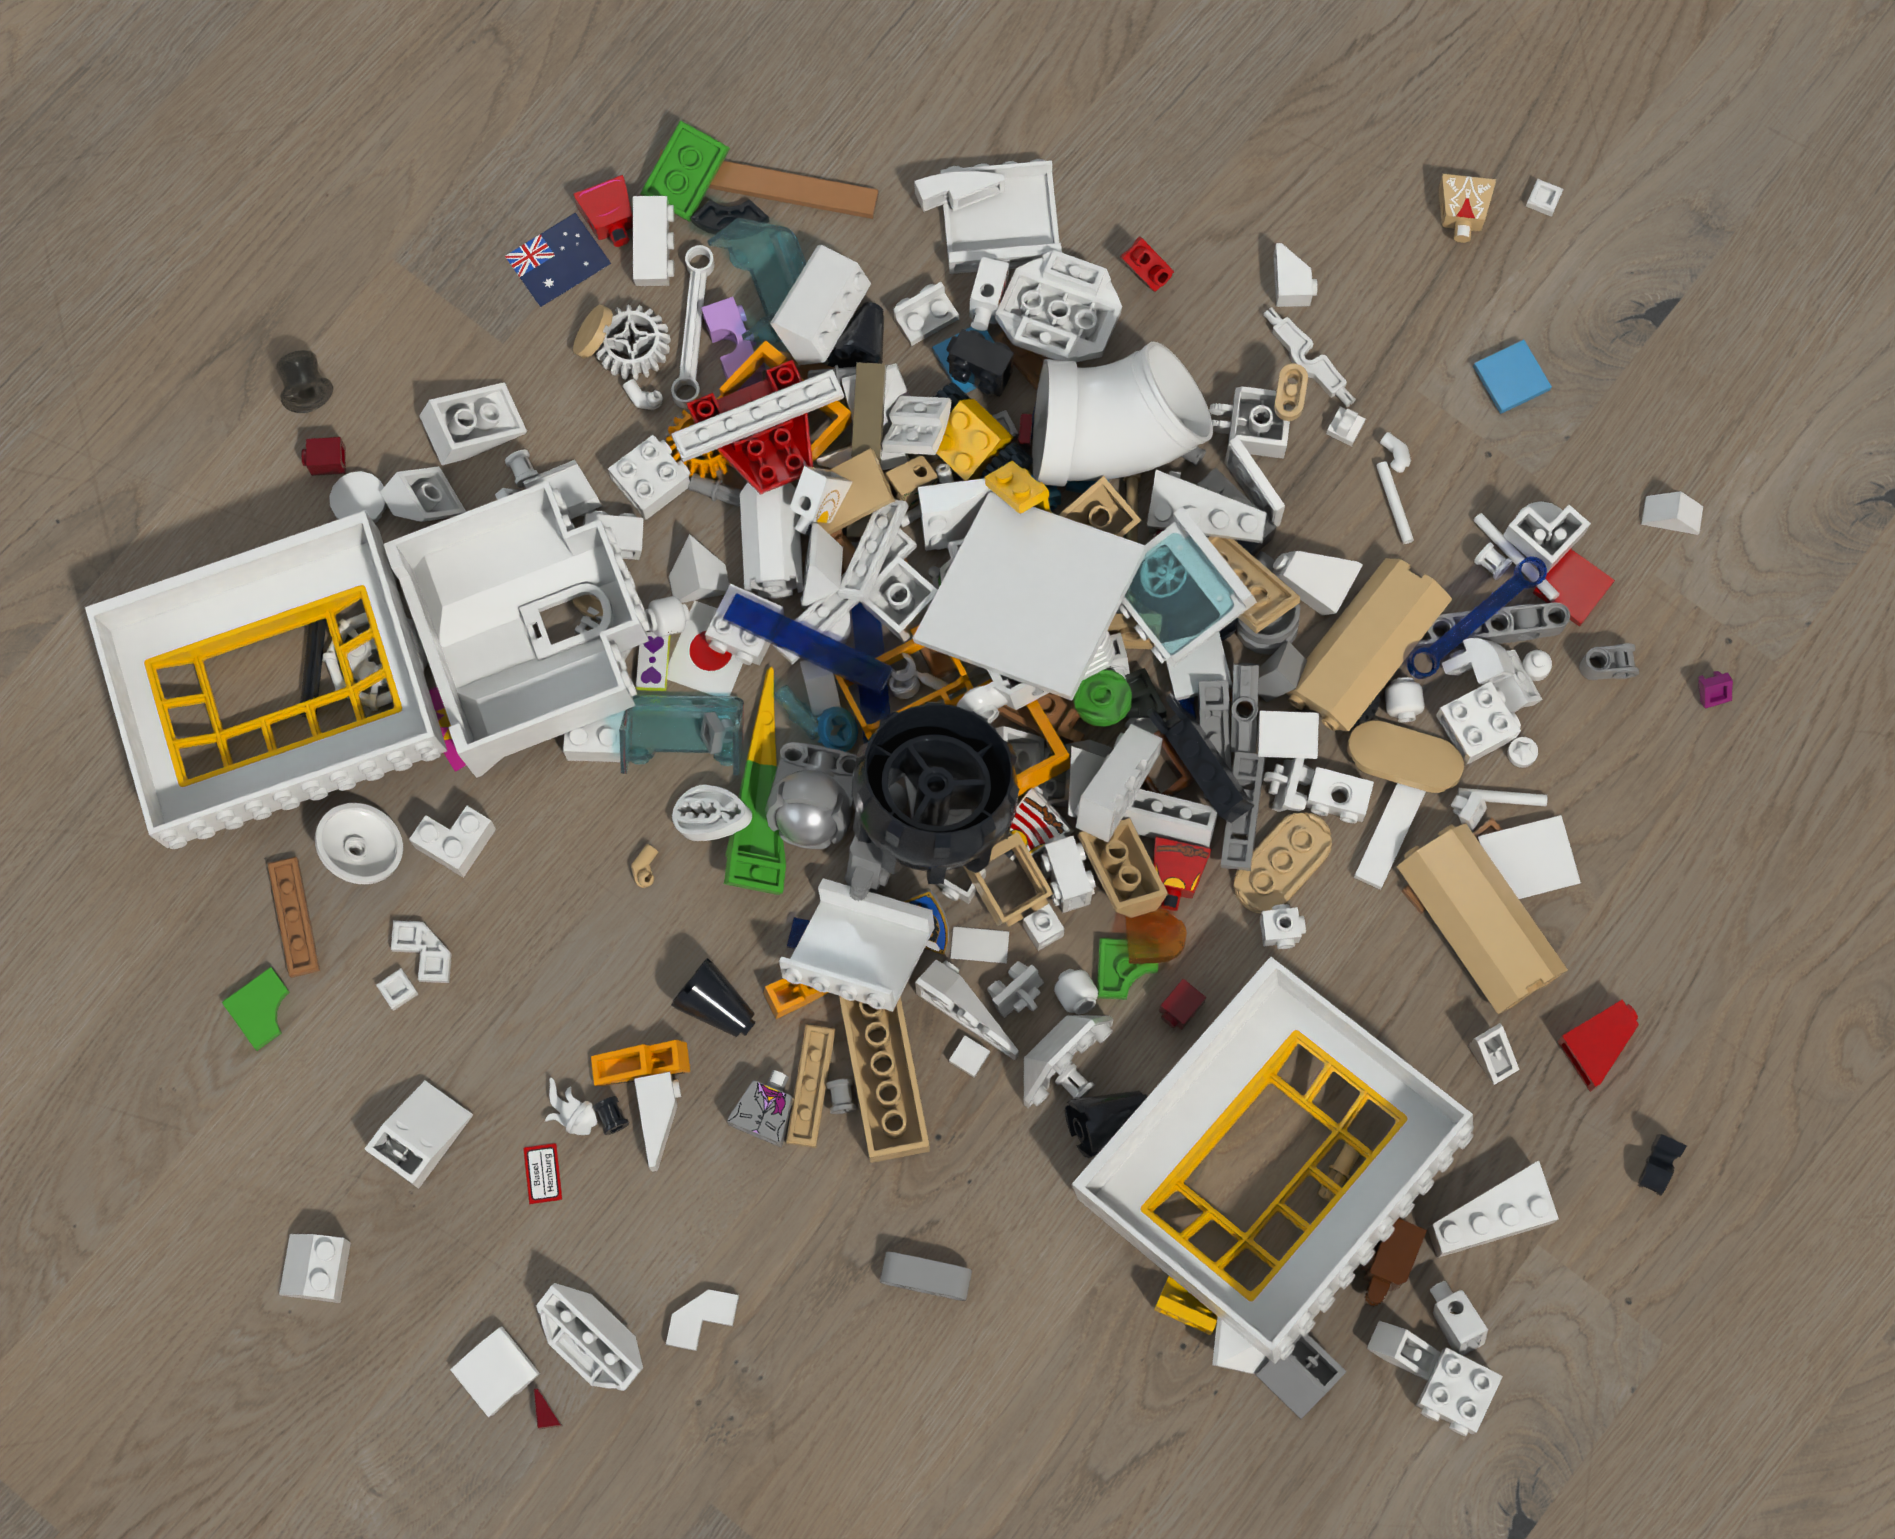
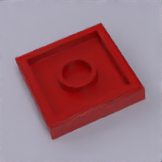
(1579, 585)

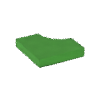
(1114, 970)
(256, 1008)

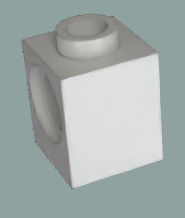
(1043, 927)

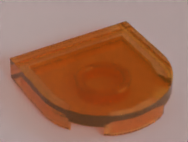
(1154, 937)

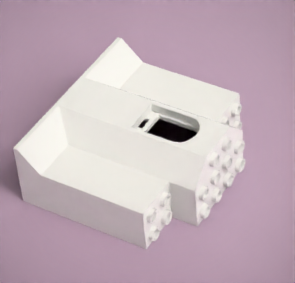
(475, 599)

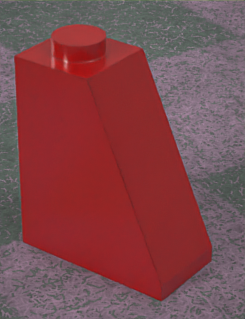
(1599, 1041)

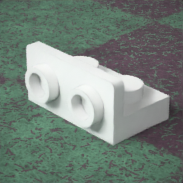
(924, 313)

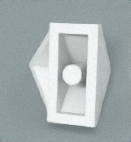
(697, 573)

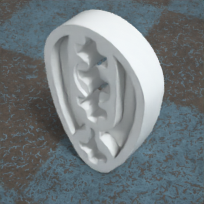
(718, 803)

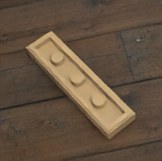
(811, 1086)

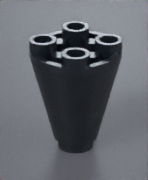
(860, 339)

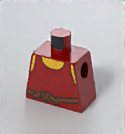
(1179, 869)

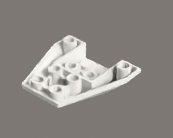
(1057, 1050)

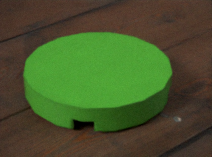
(1103, 698)

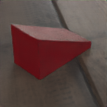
(545, 1415)

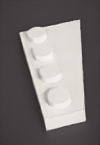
(1210, 511)

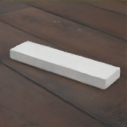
(872, 551)
(1389, 835)

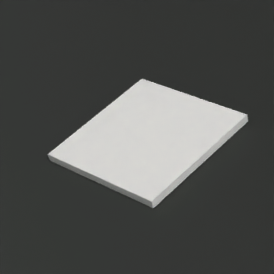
(1030, 596)

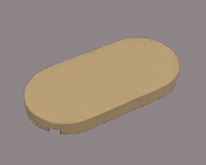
(1405, 756)
(1283, 862)

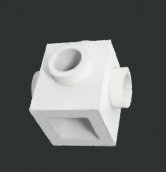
(1274, 933)

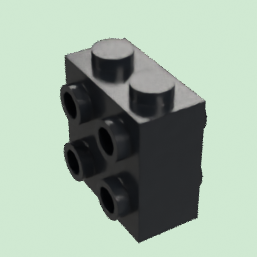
(980, 362)

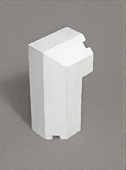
(770, 542)

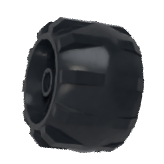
(931, 748)

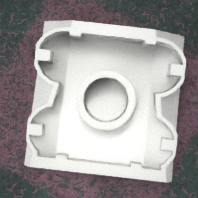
(573, 488)

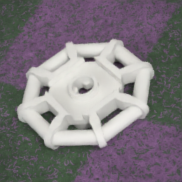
(360, 661)

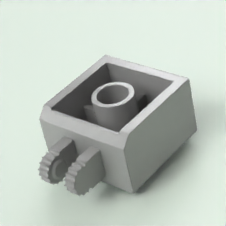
(865, 869)

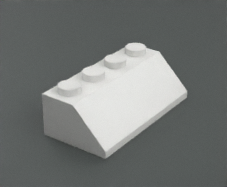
(820, 305)

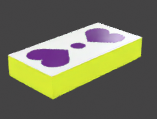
(653, 663)

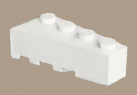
(1117, 782)
(1501, 1212)

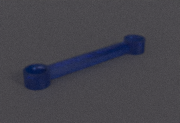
(1477, 617)

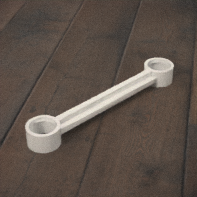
(693, 324)

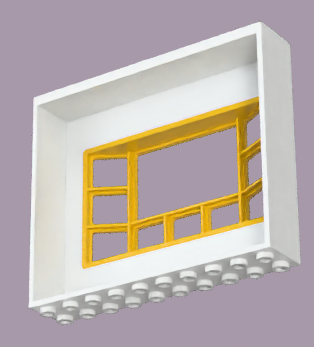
(232, 607)
(1207, 1097)

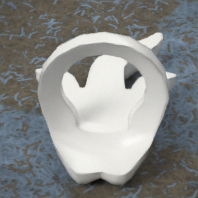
(575, 1115)

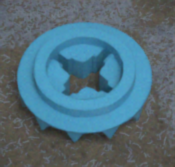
(845, 736)

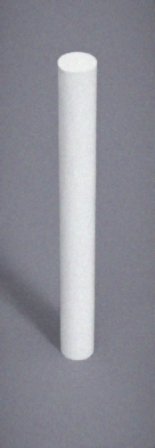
(1527, 568)

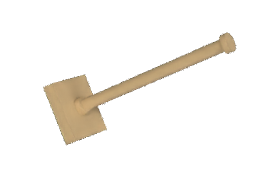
(1120, 623)

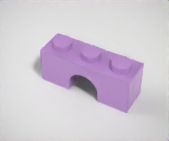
(725, 322)

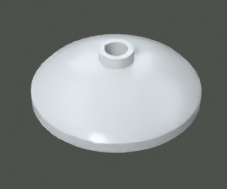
(365, 832)

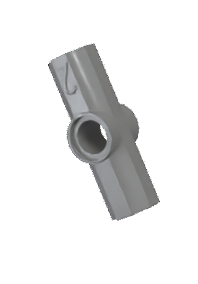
(1244, 689)

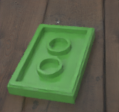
(686, 169)

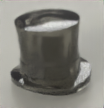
(302, 382)

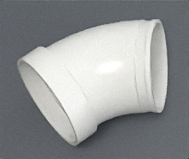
(1115, 417)

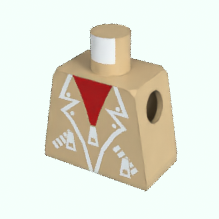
(1464, 203)

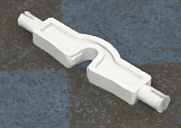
(1319, 368)

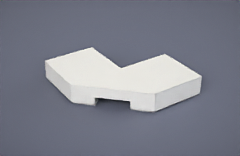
(418, 938)
(688, 1320)

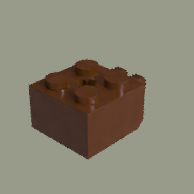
(1392, 1261)

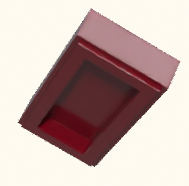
(1025, 431)

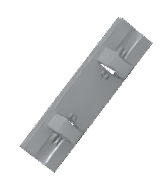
(1238, 853)

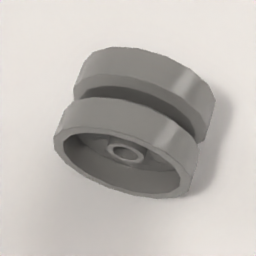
(1273, 635)

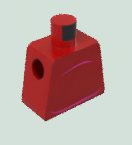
(607, 210)

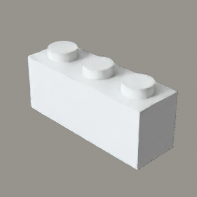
(652, 240)
(1172, 818)

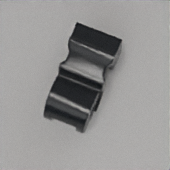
(1659, 1164)

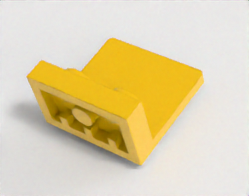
(1185, 1308)

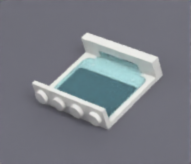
(1183, 591)

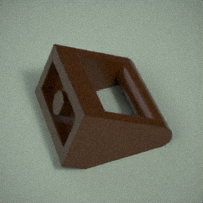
(1176, 765)

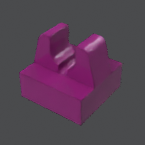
(1715, 689)

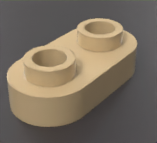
(1291, 393)

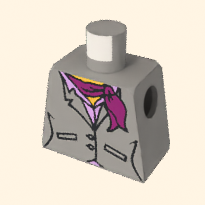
(764, 1110)

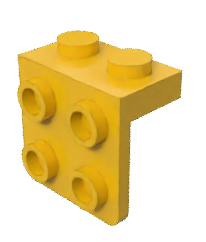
(1018, 488)

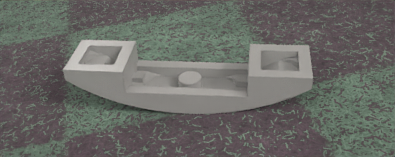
(1214, 716)

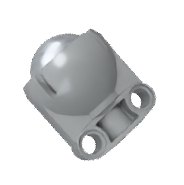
(811, 795)

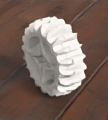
(643, 341)

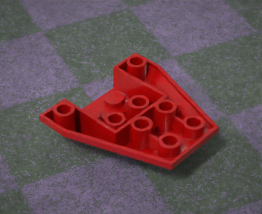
(771, 455)

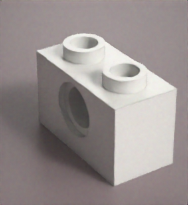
(1355, 790)

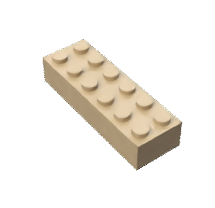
(885, 1080)

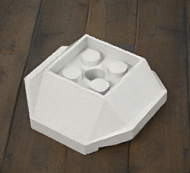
(1065, 288)

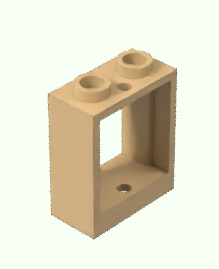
(1031, 869)

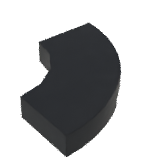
(716, 217)

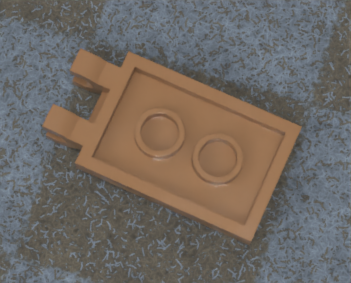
(1058, 710)

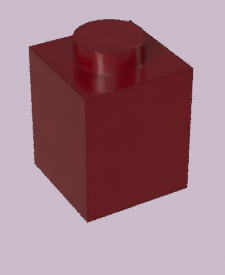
(324, 456)
(1181, 1005)

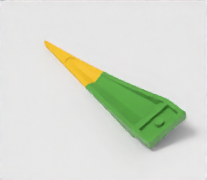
(756, 852)

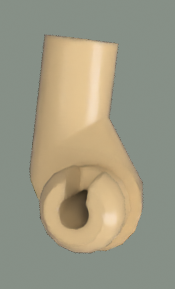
(641, 867)

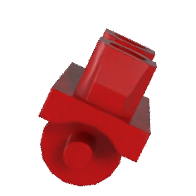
(1147, 264)

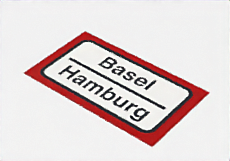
(542, 1173)

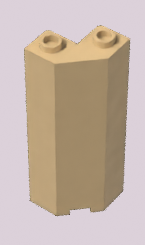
(1368, 644)
(1481, 917)

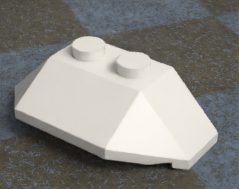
(589, 1337)

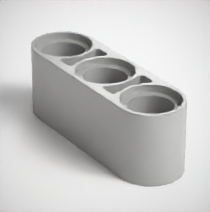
(925, 1276)

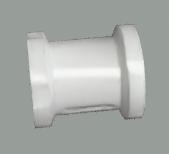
(521, 466)
(1493, 561)
(1071, 1073)

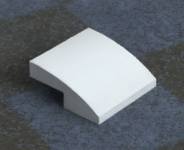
(917, 425)
(495, 1371)

